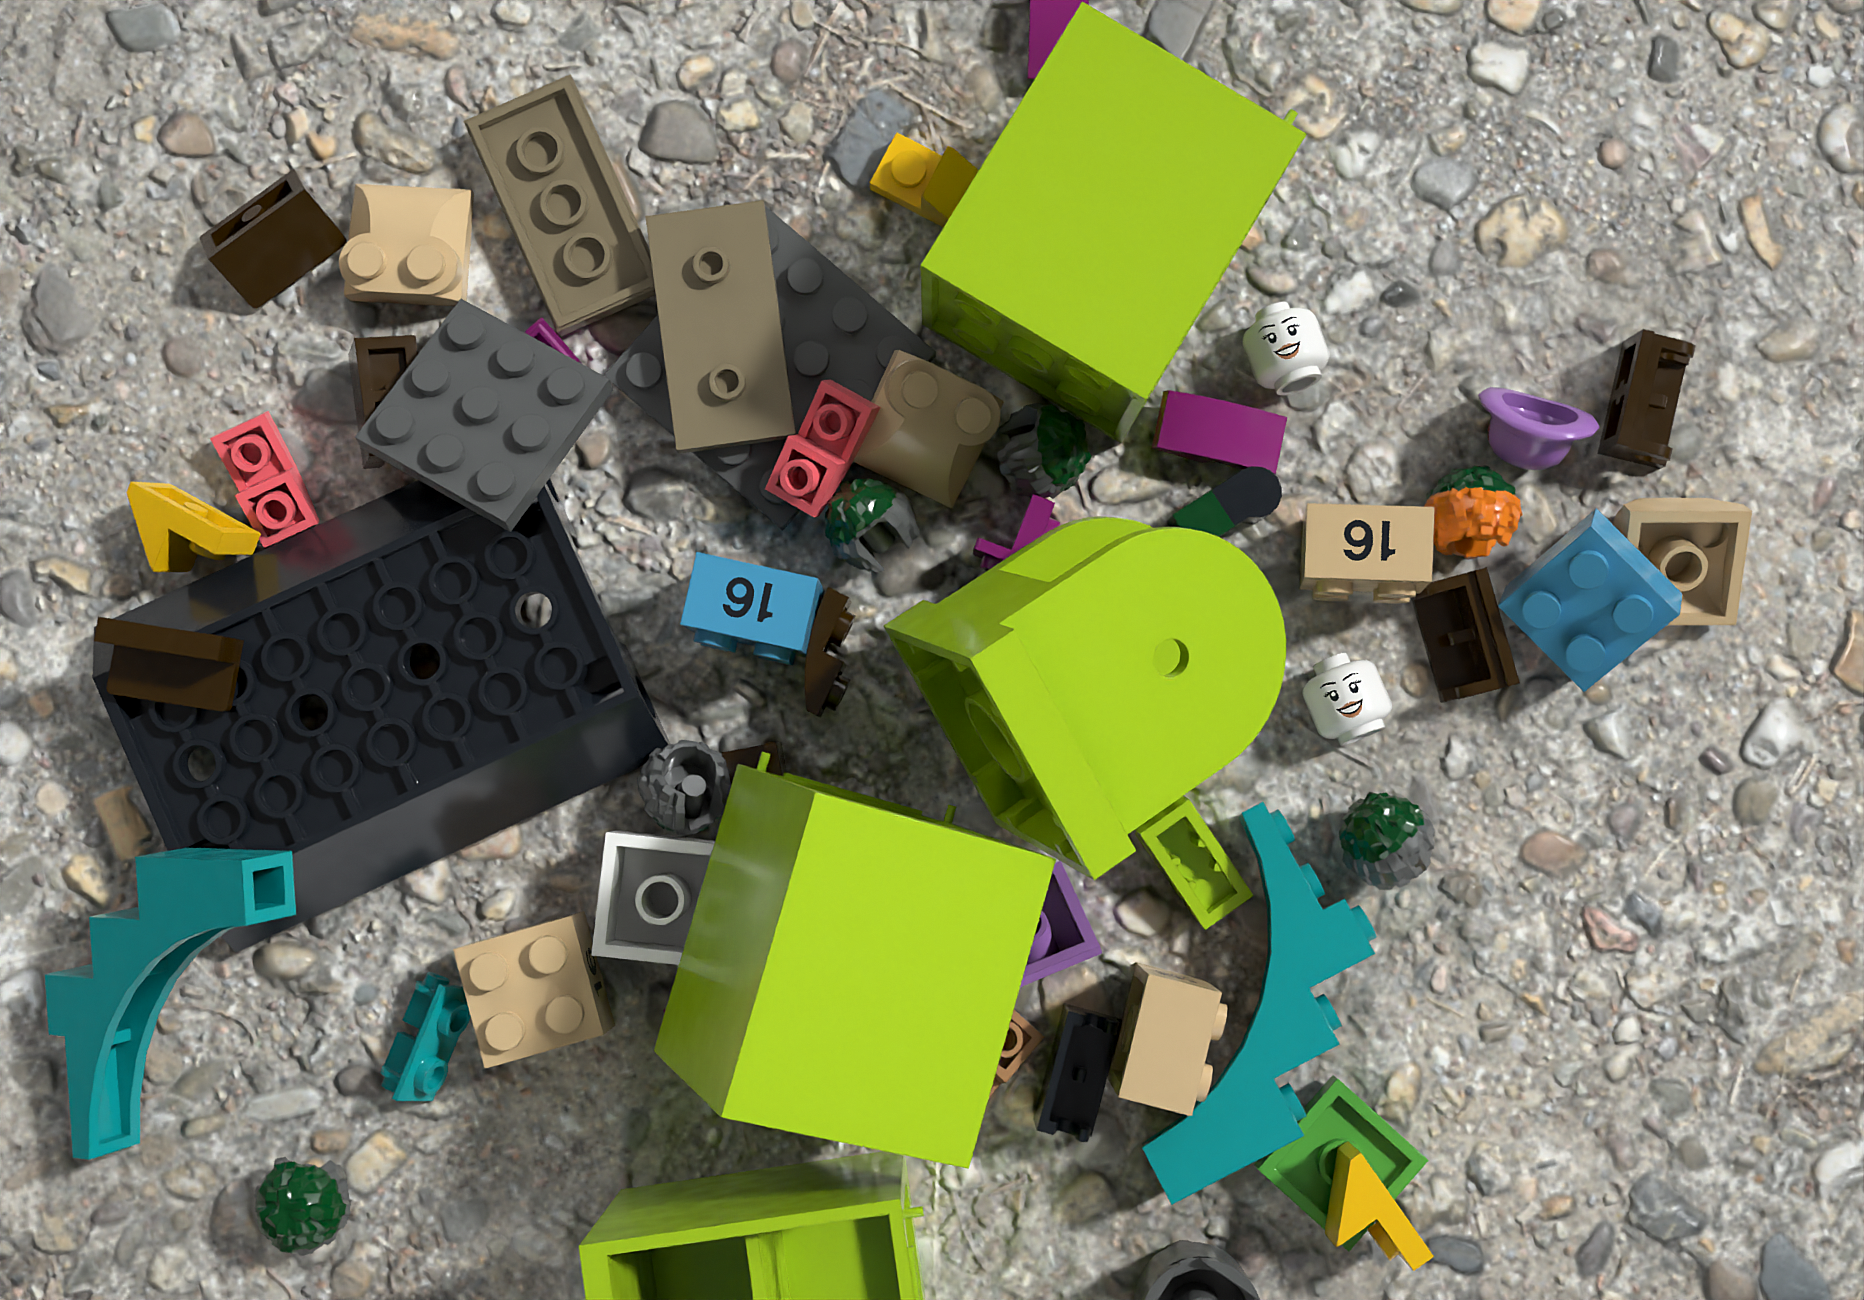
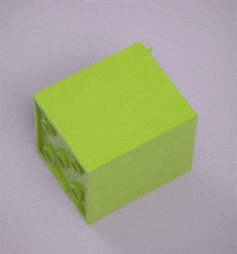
(1103, 221)
(851, 967)
(762, 1235)

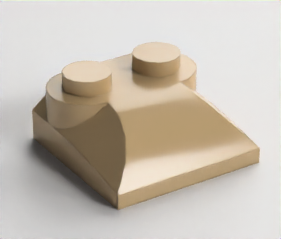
(408, 245)
(928, 428)
(1696, 547)

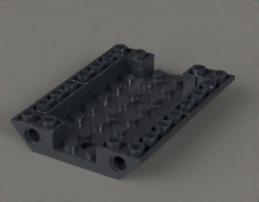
(402, 759)

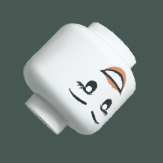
(1285, 348)
(1347, 699)

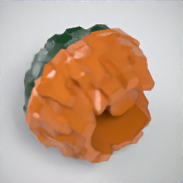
(1473, 512)

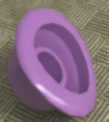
(1532, 429)

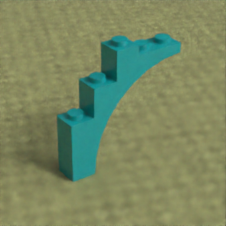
(136, 958)
(1245, 1108)

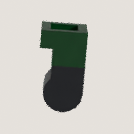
(1240, 499)

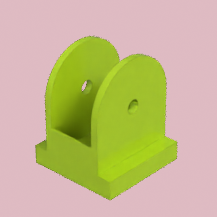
(1098, 678)

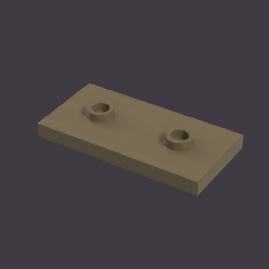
(564, 204)
(720, 326)

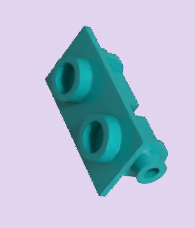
(420, 1063)

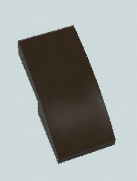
(823, 673)

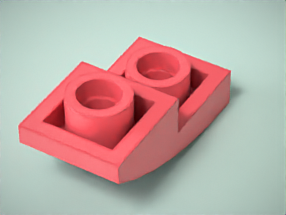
(823, 449)
(266, 479)

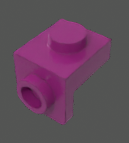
(1035, 524)

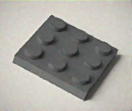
(485, 414)

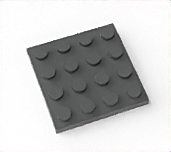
(828, 333)

